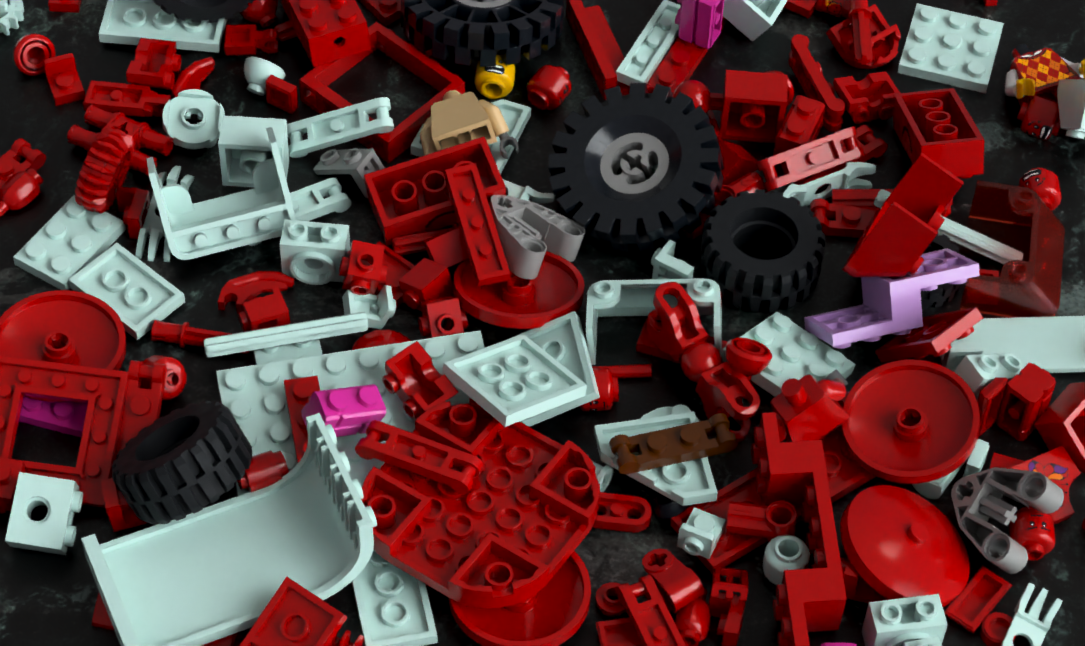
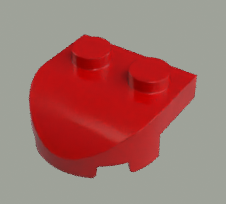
(883, 37)

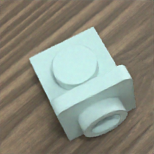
(667, 266)
(700, 533)

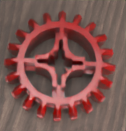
(104, 169)

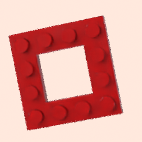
(98, 387)

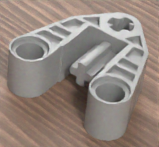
(530, 231)
(979, 498)

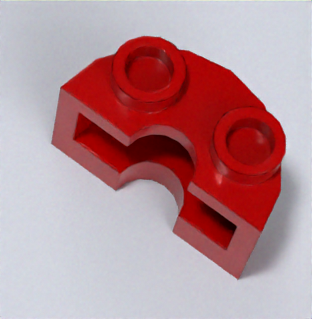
(154, 64)
(867, 98)
(416, 381)

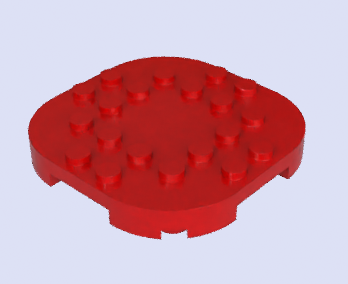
(503, 535)

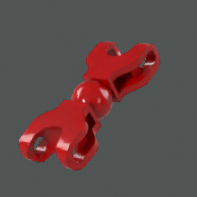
(701, 361)

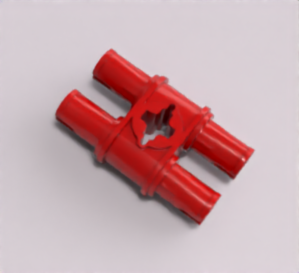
(141, 133)

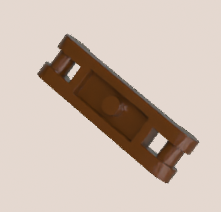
(673, 445)

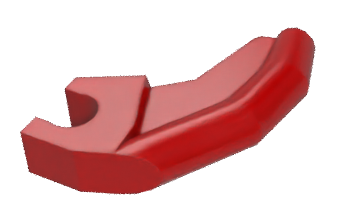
(193, 75)
(251, 285)

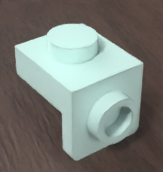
(376, 307)

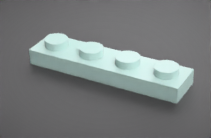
(650, 46)

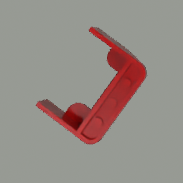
(904, 223)

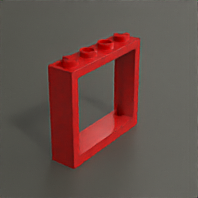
(386, 145)

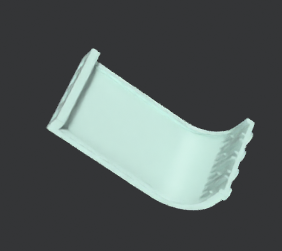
(226, 562)

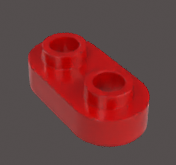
(618, 509)

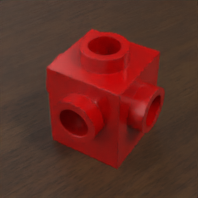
(363, 268)
(438, 309)

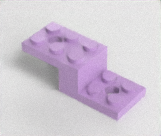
(891, 303)

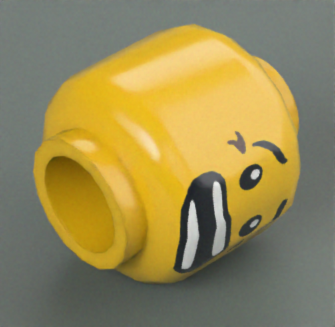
(496, 80)

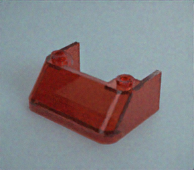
(1023, 286)

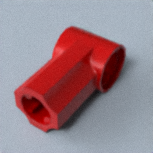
(762, 519)

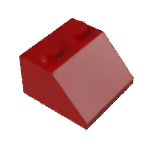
(1065, 423)

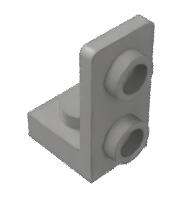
(349, 161)

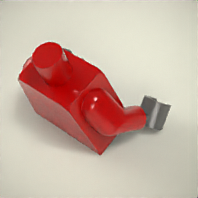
(809, 407)

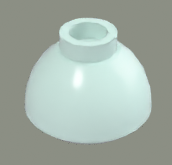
(257, 72)

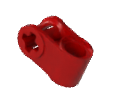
(674, 580)

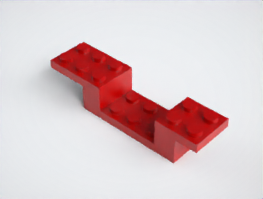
(798, 474)

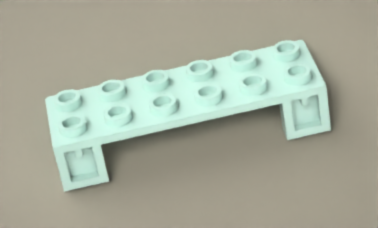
(1048, 342)

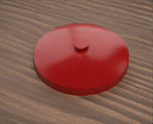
(521, 301)
(64, 330)
(911, 421)
(904, 545)
(539, 621)

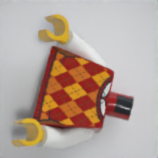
(1039, 73)

